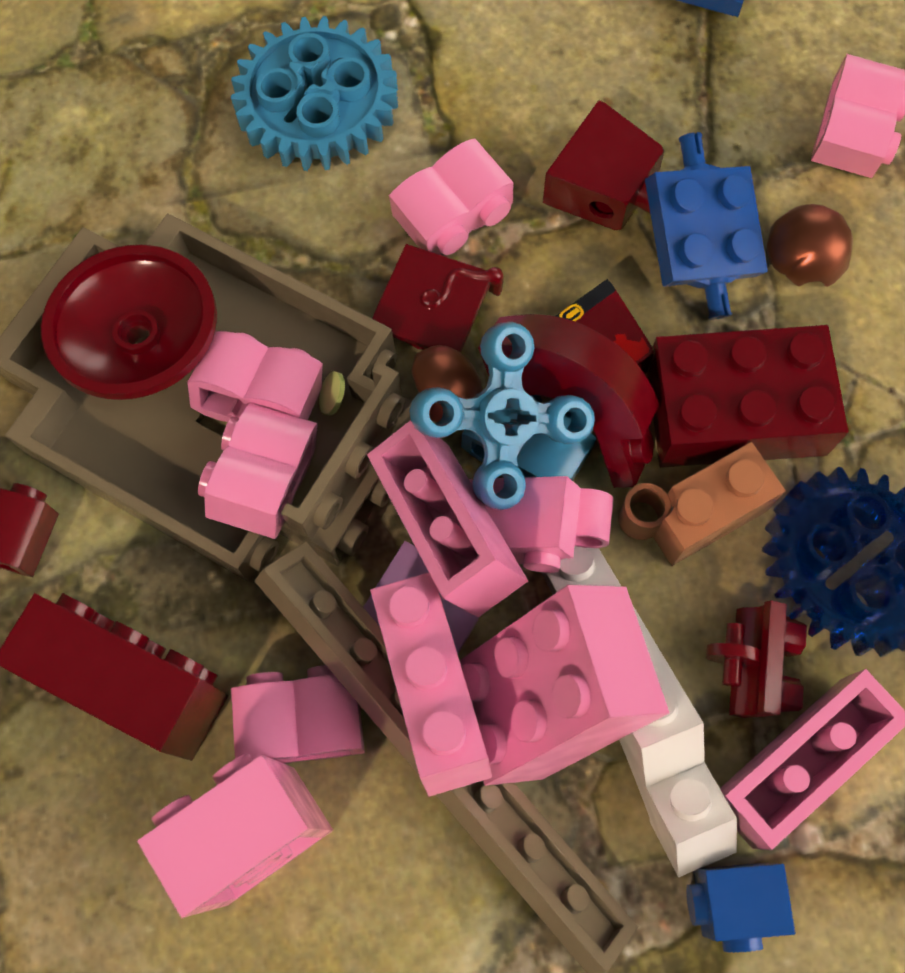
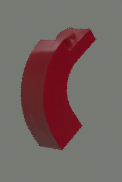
(593, 367)

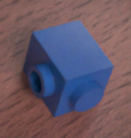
(741, 904)

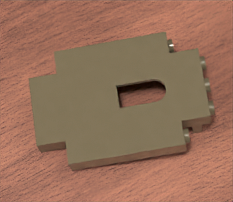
(153, 448)

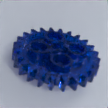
(824, 517)

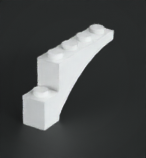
(668, 753)

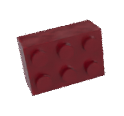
(744, 389)
(114, 674)

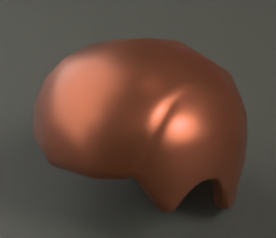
(810, 245)
(445, 369)

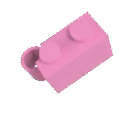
(552, 521)

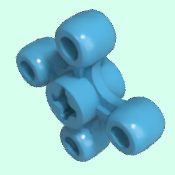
(503, 392)

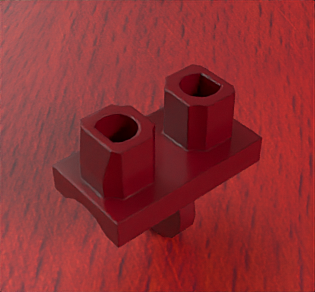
(755, 658)

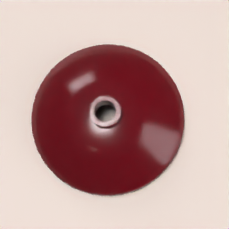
(113, 303)

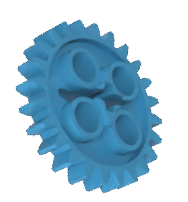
(311, 80)

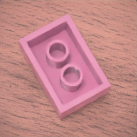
(562, 683)
(232, 834)

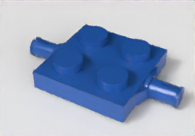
(706, 225)

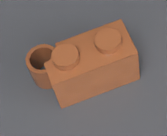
(704, 504)

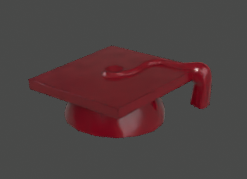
(434, 298)

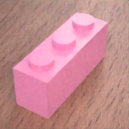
(446, 520)
(430, 685)
(812, 759)

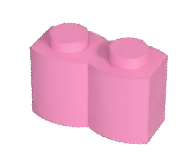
(861, 117)
(452, 198)
(246, 371)
(258, 470)
(296, 718)

